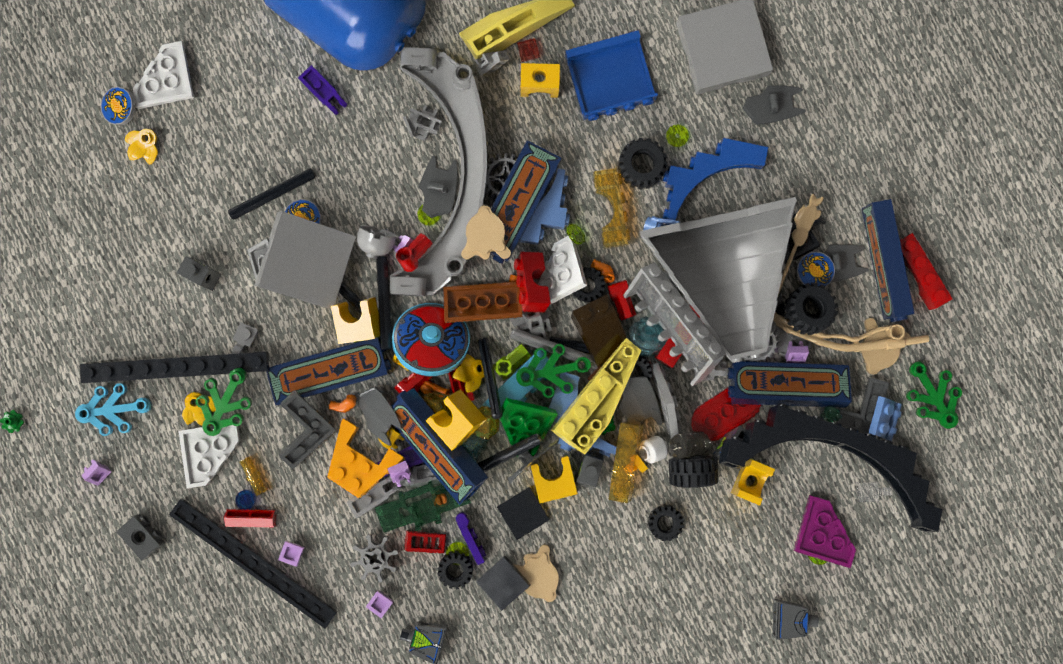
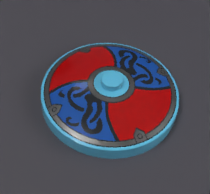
(428, 343)

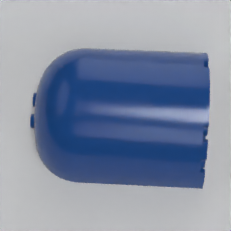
(354, 31)

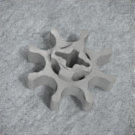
(382, 562)

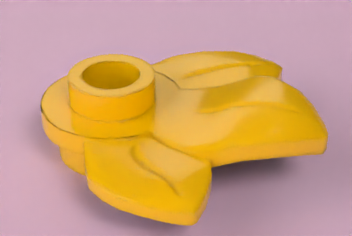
(140, 147)
(468, 373)
(193, 412)

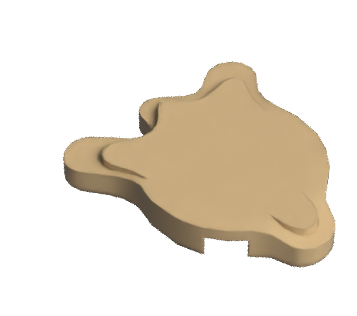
(485, 234)
(878, 359)
(540, 574)

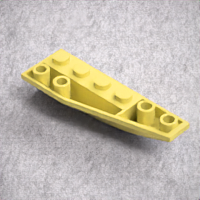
(510, 25)
(598, 400)

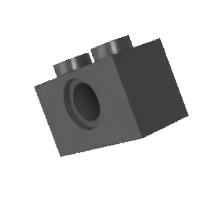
(130, 534)

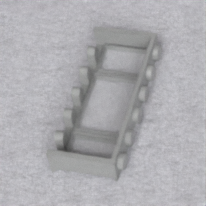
(677, 320)

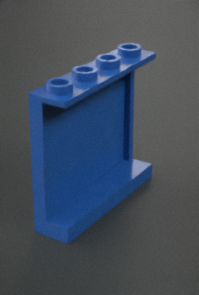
(610, 76)

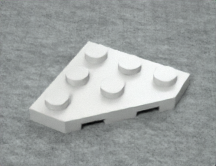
(165, 78)
(563, 270)
(206, 454)

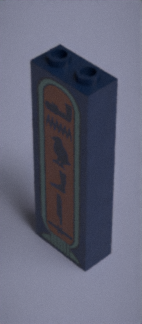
(523, 193)
(887, 260)
(329, 370)
(789, 384)
(452, 468)

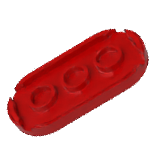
(719, 416)

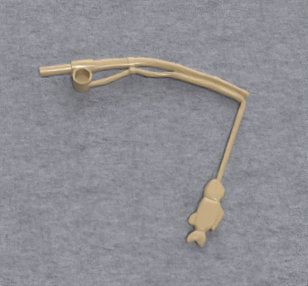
(804, 221)

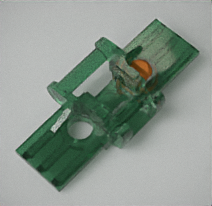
(420, 511)

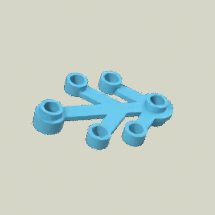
(109, 410)

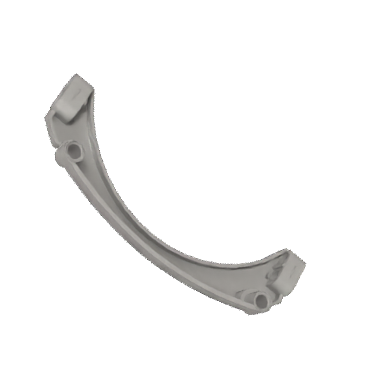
(463, 107)

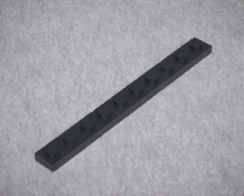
(173, 367)
(253, 563)

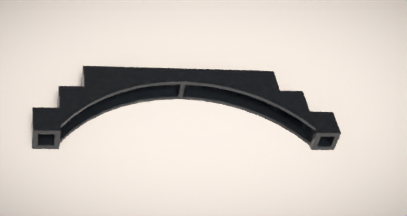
(891, 461)

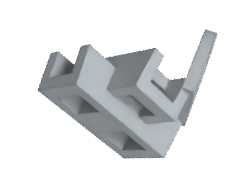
(491, 62)
(423, 126)
(526, 322)

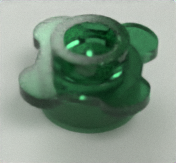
(831, 414)

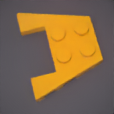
(353, 469)

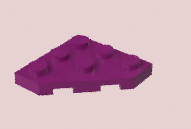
(823, 534)

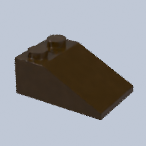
(599, 328)

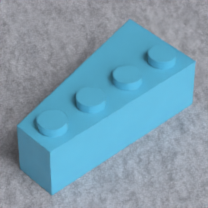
(515, 391)

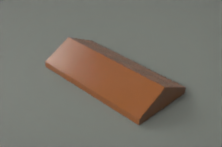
(482, 302)

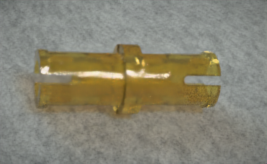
(253, 476)

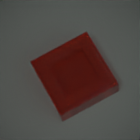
(528, 50)

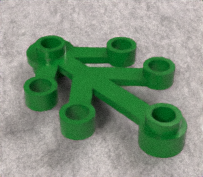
(549, 372)
(935, 397)
(222, 404)

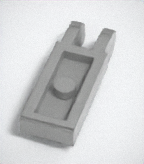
(372, 498)

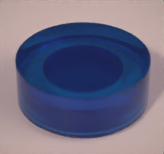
(245, 499)

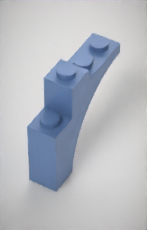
(548, 211)
(562, 401)

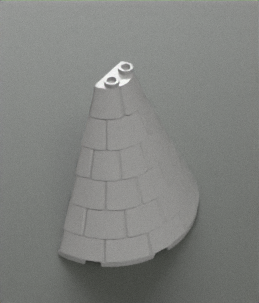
(729, 271)

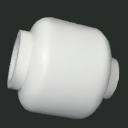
(653, 449)

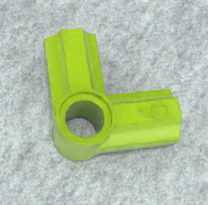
(508, 364)

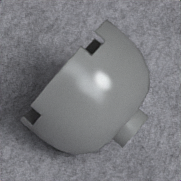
(375, 241)

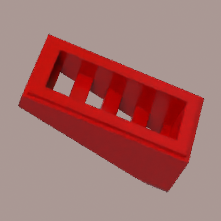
(408, 540)

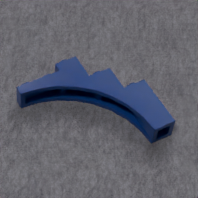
(731, 155)

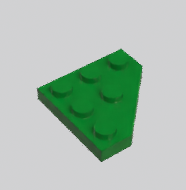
(524, 420)

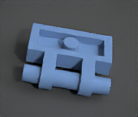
(885, 418)

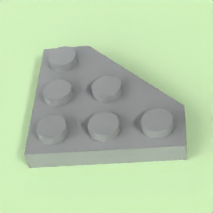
(667, 402)

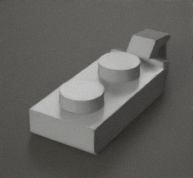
(420, 476)

